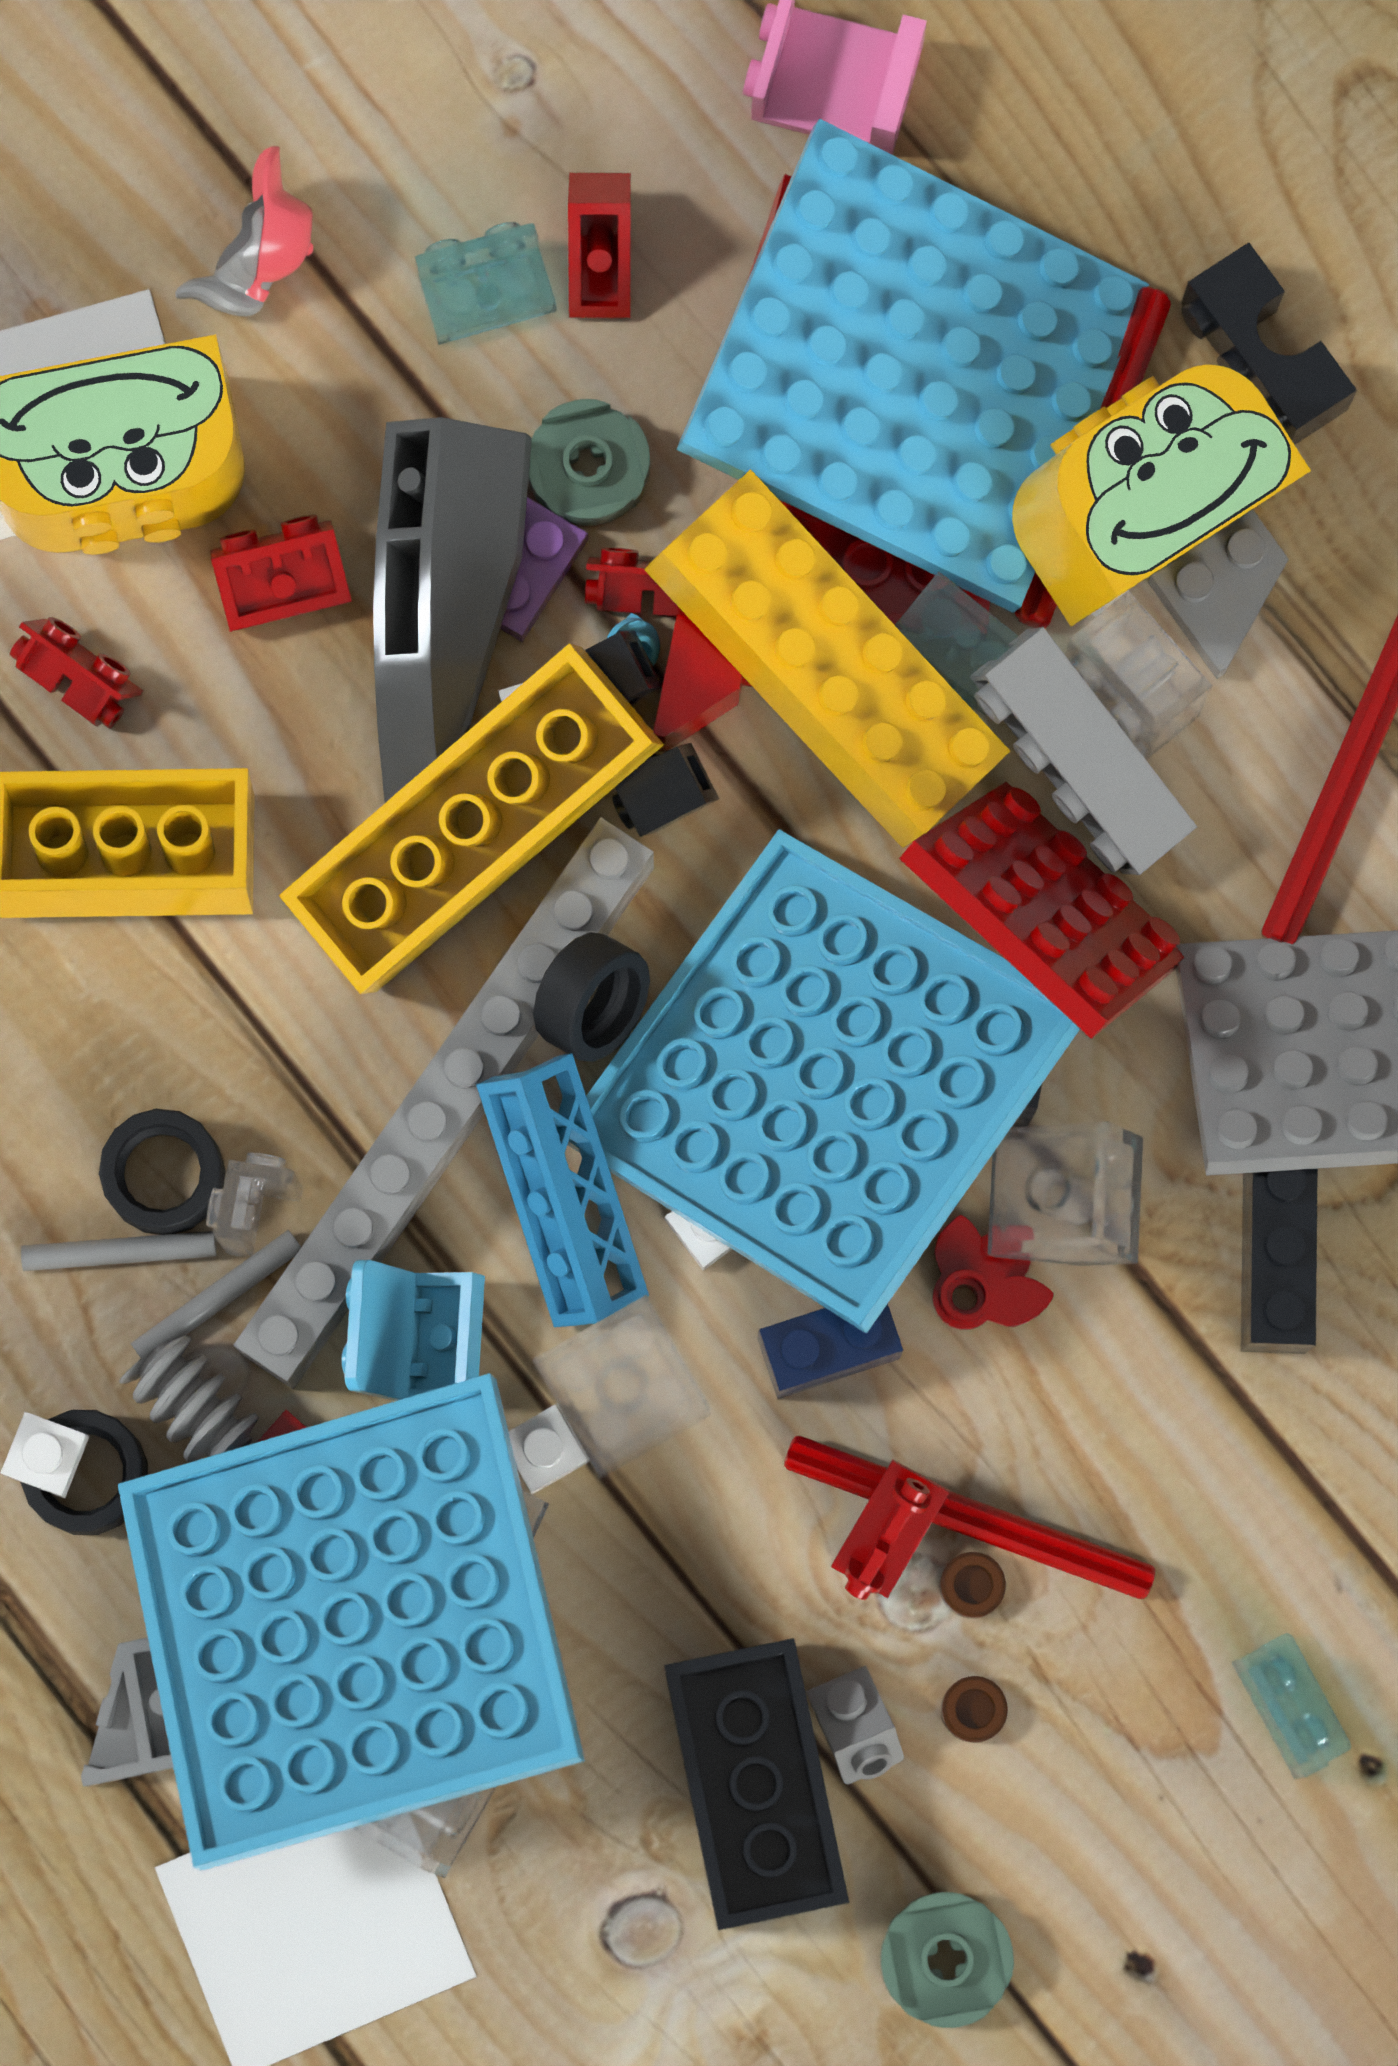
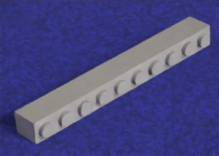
(439, 1109)

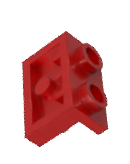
(279, 572)

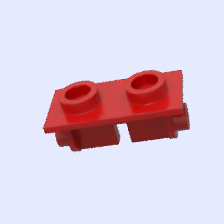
(622, 583)
(96, 680)
(888, 1531)

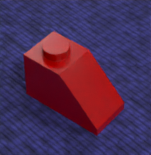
(599, 245)
(695, 687)

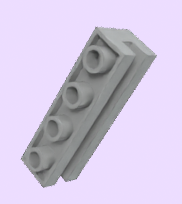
(1082, 753)

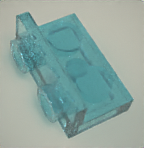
(484, 281)
(954, 634)
(1292, 1705)

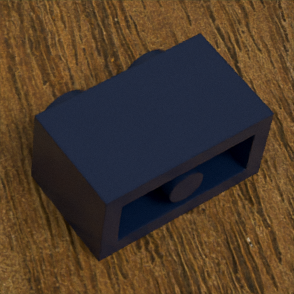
(825, 1349)

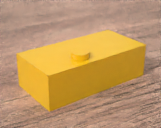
(126, 843)

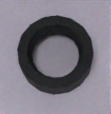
(570, 981)
(119, 1148)
(111, 1514)

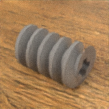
(189, 1401)

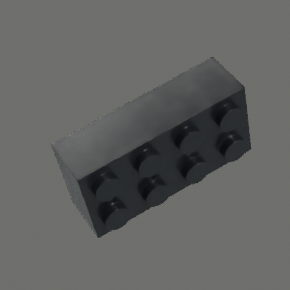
(756, 1784)

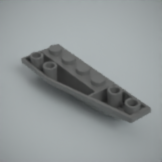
(441, 580)

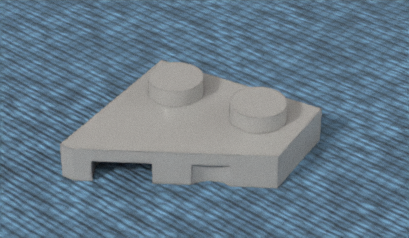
(1221, 587)
(130, 1721)

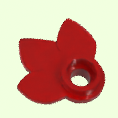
(997, 1282)

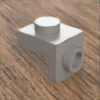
(856, 1725)

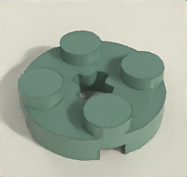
(607, 434)
(977, 1982)

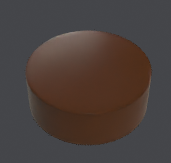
(972, 1585)
(974, 1709)

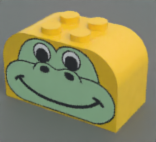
(119, 447)
(1149, 483)

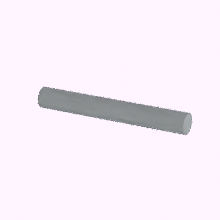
(118, 1251)
(220, 1293)

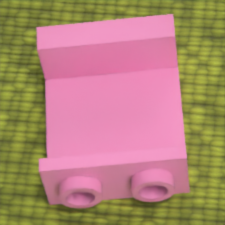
(833, 73)

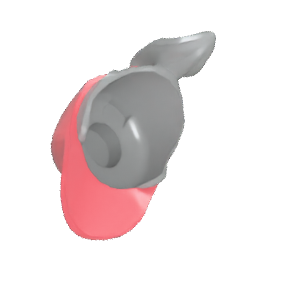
(267, 249)

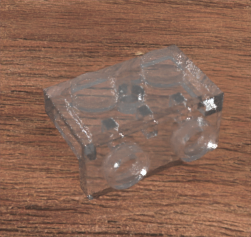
(237, 1207)

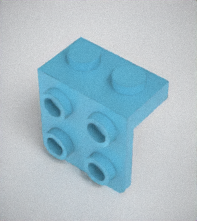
(411, 1330)

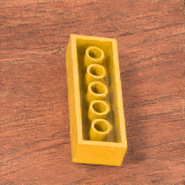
(827, 659)
(471, 819)

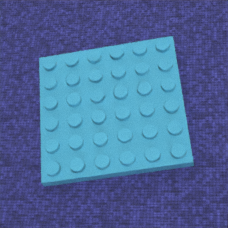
(908, 361)
(825, 1078)
(348, 1623)

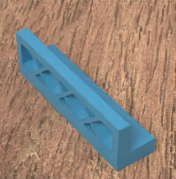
(554, 1198)

